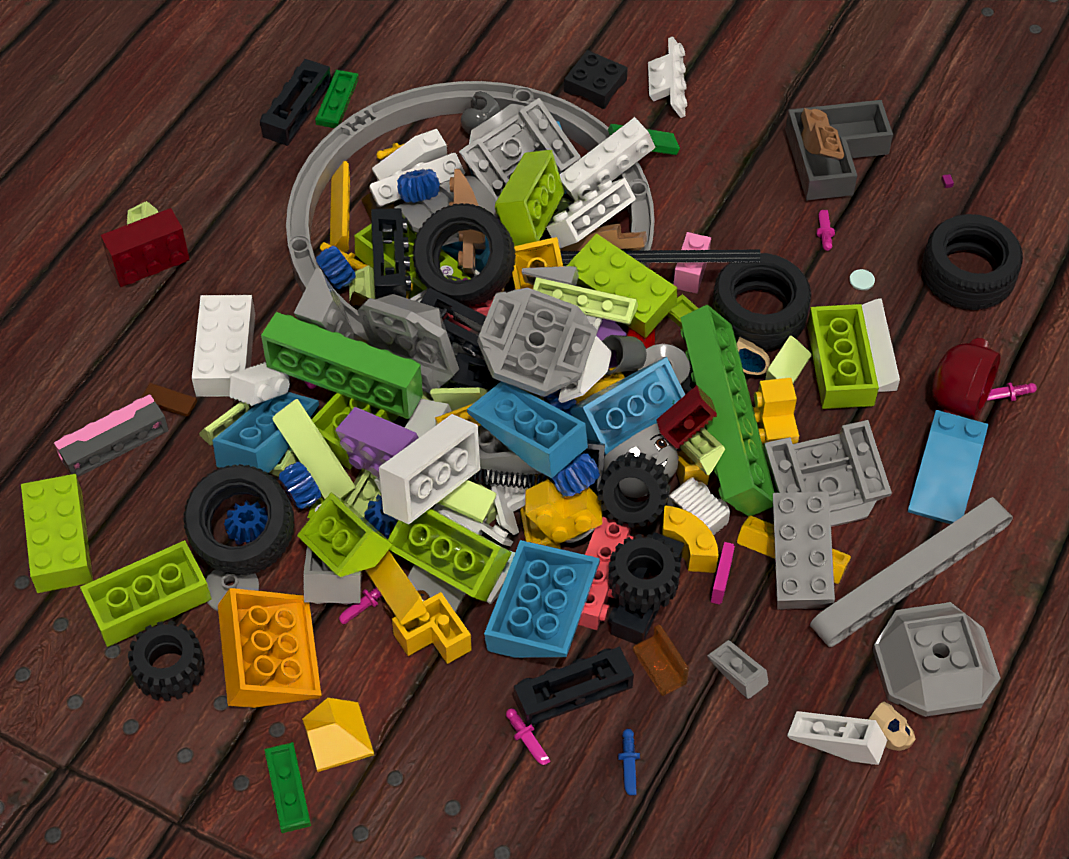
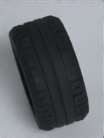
(447, 223)
(980, 236)
(771, 275)
(207, 498)

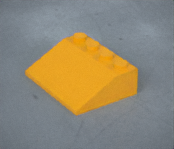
(267, 648)

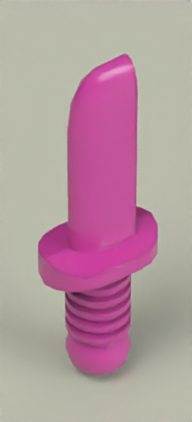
(825, 231)
(1011, 391)
(355, 609)
(527, 737)

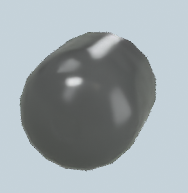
(474, 117)
(629, 353)

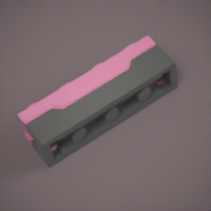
(111, 436)

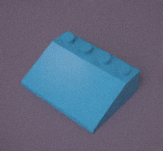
(540, 602)

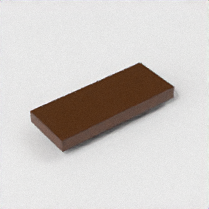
(171, 399)

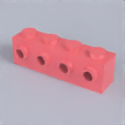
(601, 545)

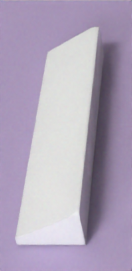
(881, 346)

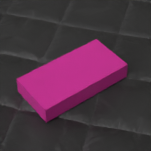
(722, 573)

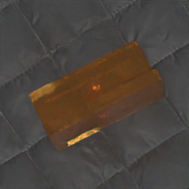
(662, 662)

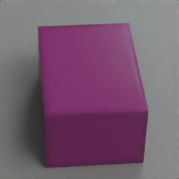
(947, 181)

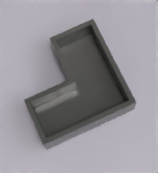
(862, 133)

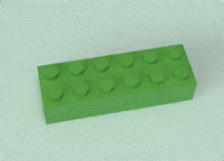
(342, 365)

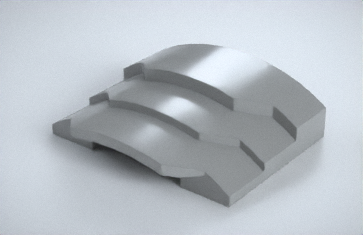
(503, 139)
(419, 211)
(839, 463)

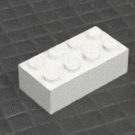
(222, 342)
(429, 468)

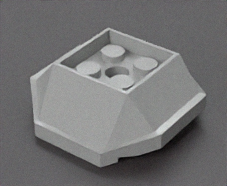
(537, 318)
(413, 333)
(931, 683)

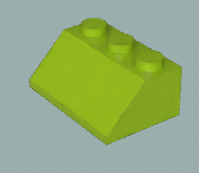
(343, 538)

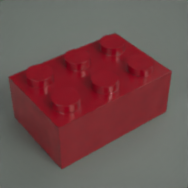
(145, 247)

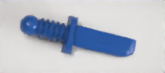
(629, 757)

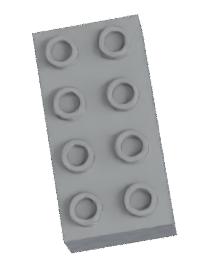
(803, 550)

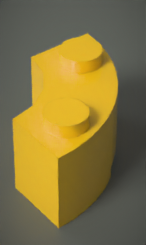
(700, 544)

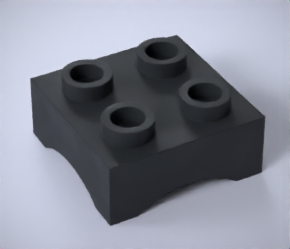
(595, 78)

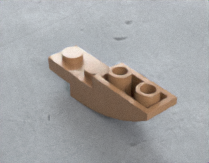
(819, 136)
(612, 233)
(471, 239)

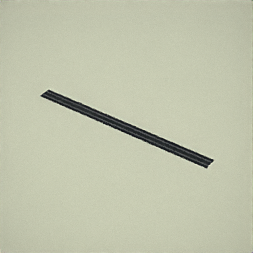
(683, 256)

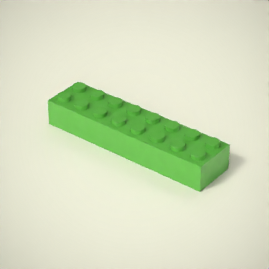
(720, 375)

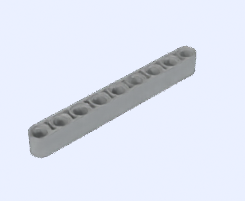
(910, 572)

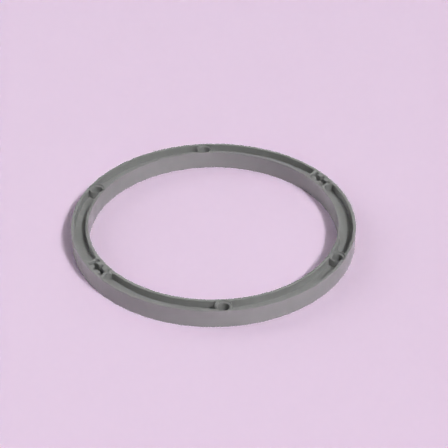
(422, 104)

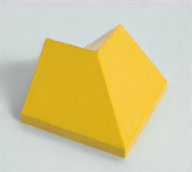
(534, 255)
(337, 733)

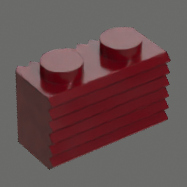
(686, 417)

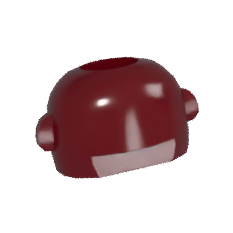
(966, 378)

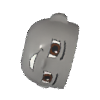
(652, 444)

